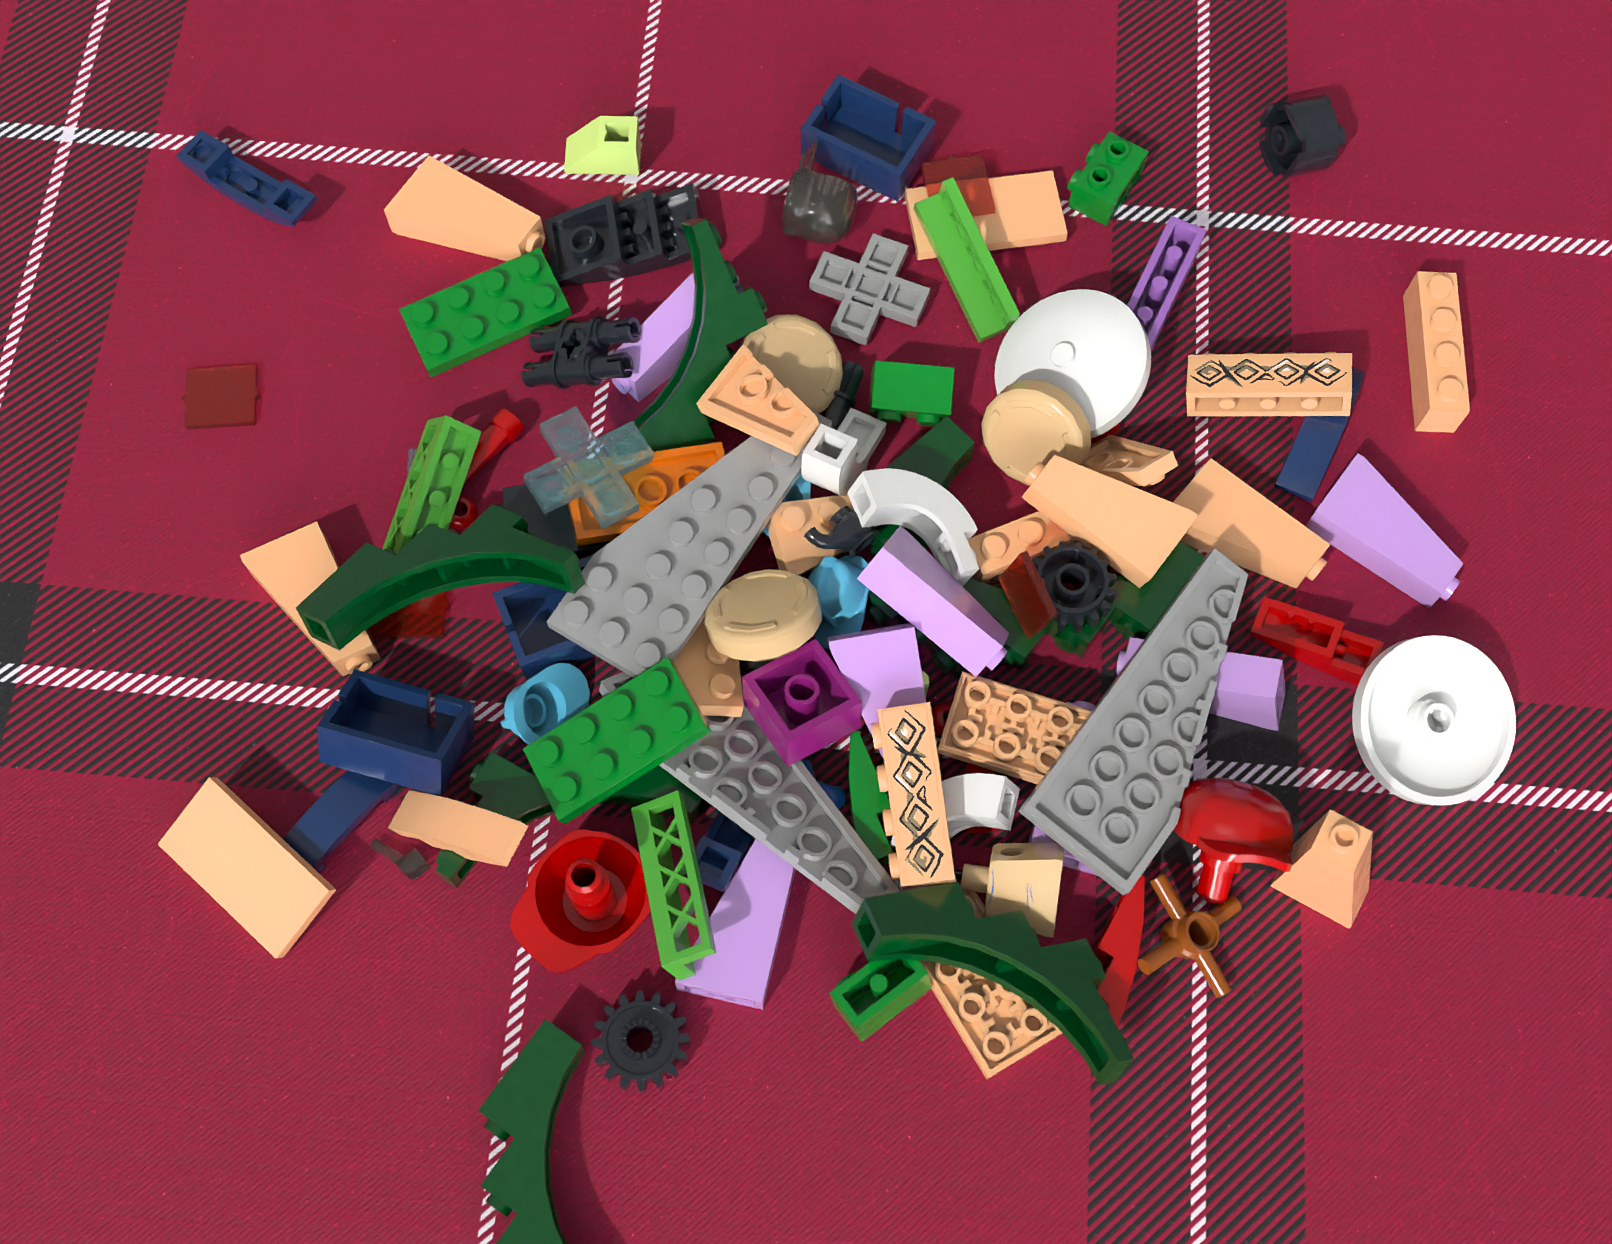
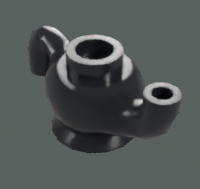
(845, 534)

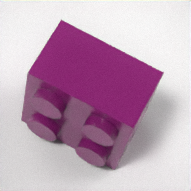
(802, 702)

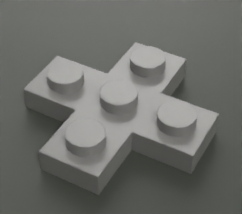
(869, 289)

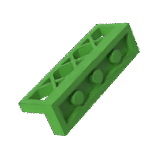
(967, 262)
(433, 480)
(663, 883)

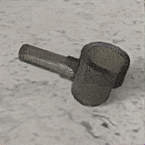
(411, 864)

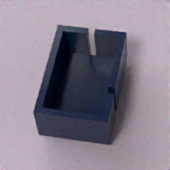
(863, 137)
(525, 617)
(386, 733)

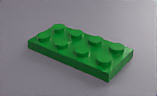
(485, 312)
(616, 740)

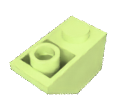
(605, 147)

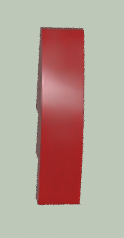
(1315, 640)
(1119, 949)

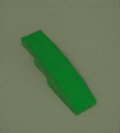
(866, 800)

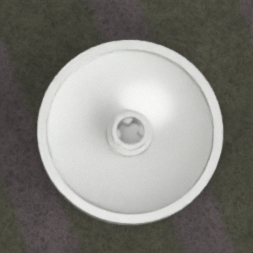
(1085, 347)
(1434, 720)

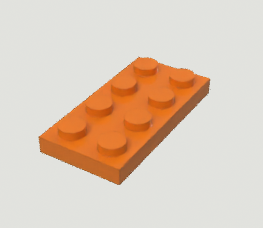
(650, 486)

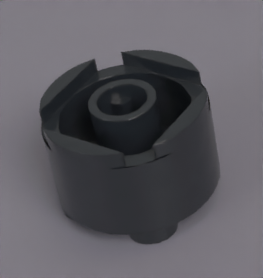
(1300, 136)

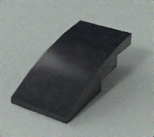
(621, 237)

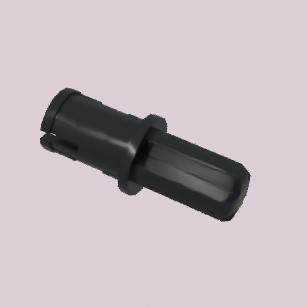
(844, 398)

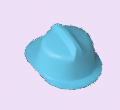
(840, 595)
(545, 701)

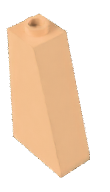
(462, 214)
(1117, 519)
(1249, 528)
(290, 572)
(1330, 868)

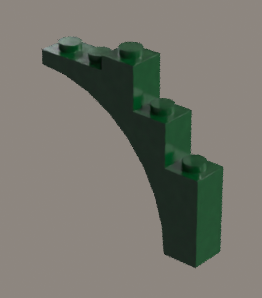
(719, 318)
(941, 458)
(433, 562)
(1132, 611)
(519, 796)
(1004, 948)
(526, 1108)

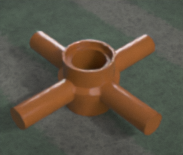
(1176, 937)

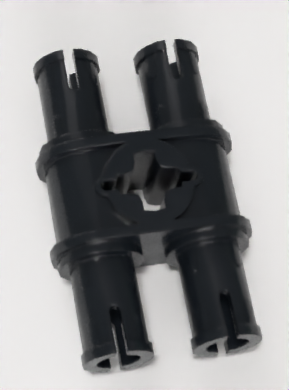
(581, 352)

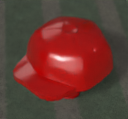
(1233, 827)
(581, 900)

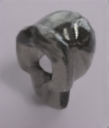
(818, 204)

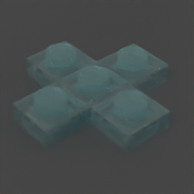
(588, 467)

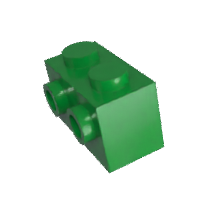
(1107, 178)
(910, 392)
(879, 993)

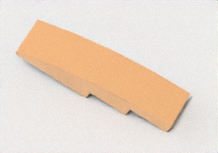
(458, 827)

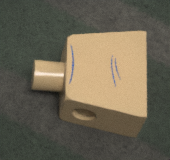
(1020, 879)

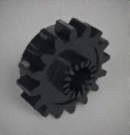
(1088, 574)
(624, 1024)

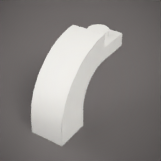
(839, 456)
(924, 508)
(977, 801)

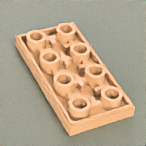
(1025, 214)
(1008, 728)
(246, 867)
(987, 1016)

